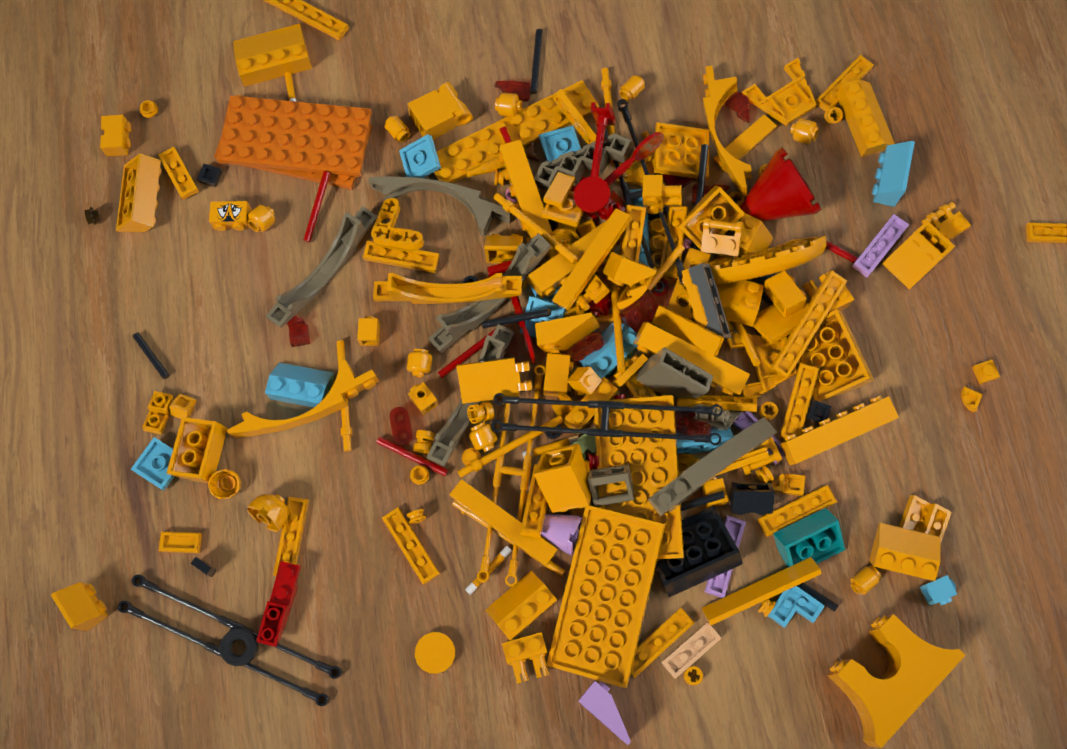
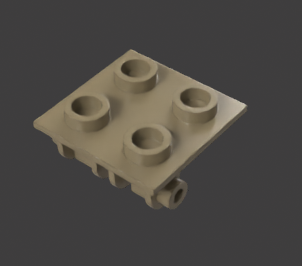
(722, 422)

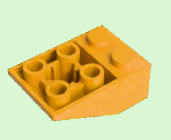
(918, 255)

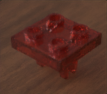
(640, 311)

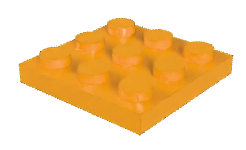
(680, 150)

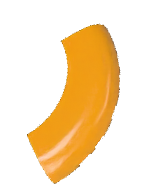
(767, 261)

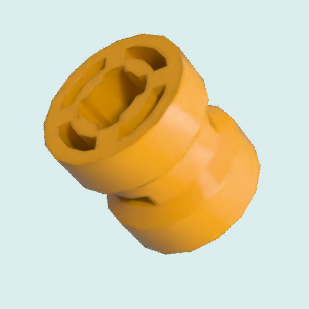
(477, 413)
(424, 441)

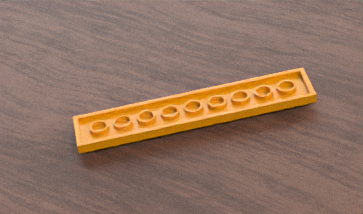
(526, 125)

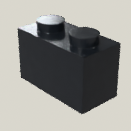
(751, 498)

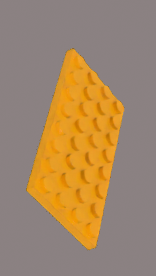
(651, 464)
(606, 596)

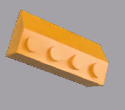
(864, 117)
(138, 194)

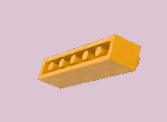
(522, 185)
(556, 270)
(724, 374)
(838, 430)

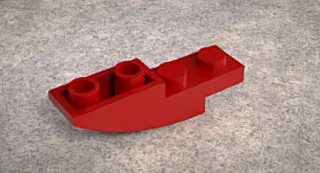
(280, 604)

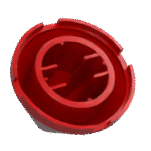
(780, 192)

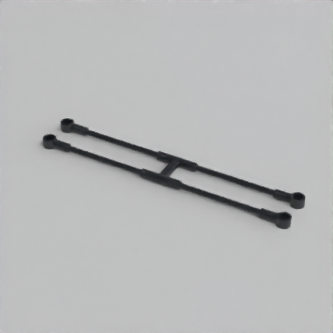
(629, 197)
(606, 406)
(232, 625)

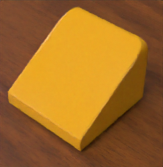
(182, 406)

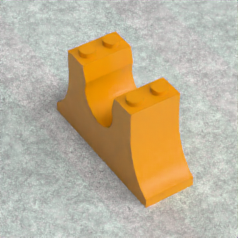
(911, 677)

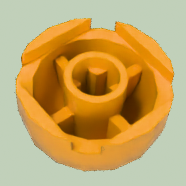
(270, 510)

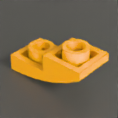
(158, 413)

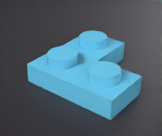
(538, 304)
(794, 601)

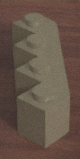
(575, 163)

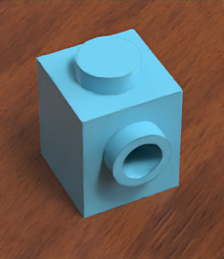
(939, 590)

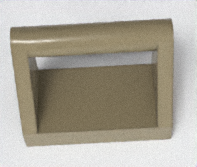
(607, 476)

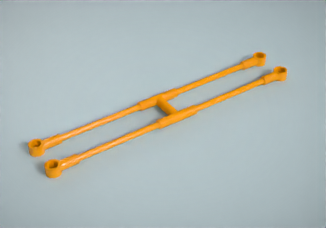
(524, 472)

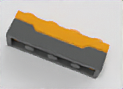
(705, 299)

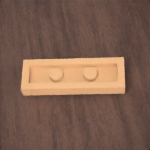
(691, 650)

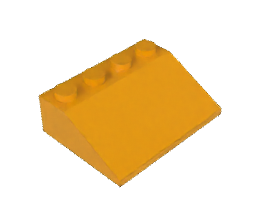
(271, 55)
(837, 357)

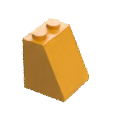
(563, 478)

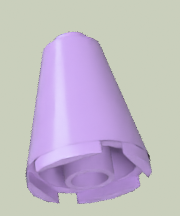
(562, 531)

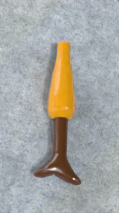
(493, 164)

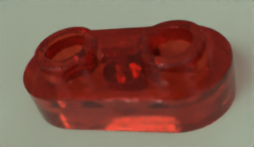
(586, 346)
(402, 426)
(688, 426)

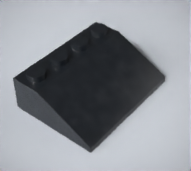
(707, 553)

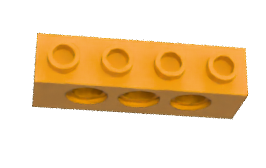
(680, 294)

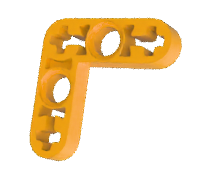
(390, 232)

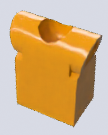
(439, 111)

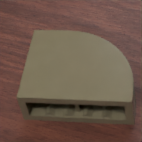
(674, 376)

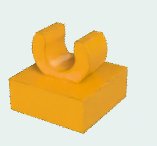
(563, 410)

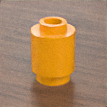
(632, 88)
(397, 129)
(865, 580)

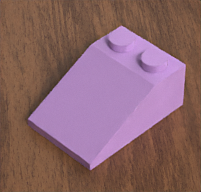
(602, 706)

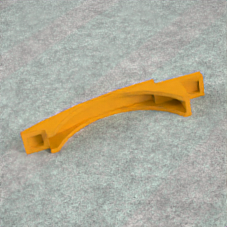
(716, 95)
(408, 290)
(344, 387)

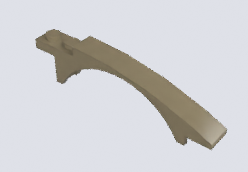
(482, 209)
(343, 247)
(460, 321)
(452, 432)
(705, 469)

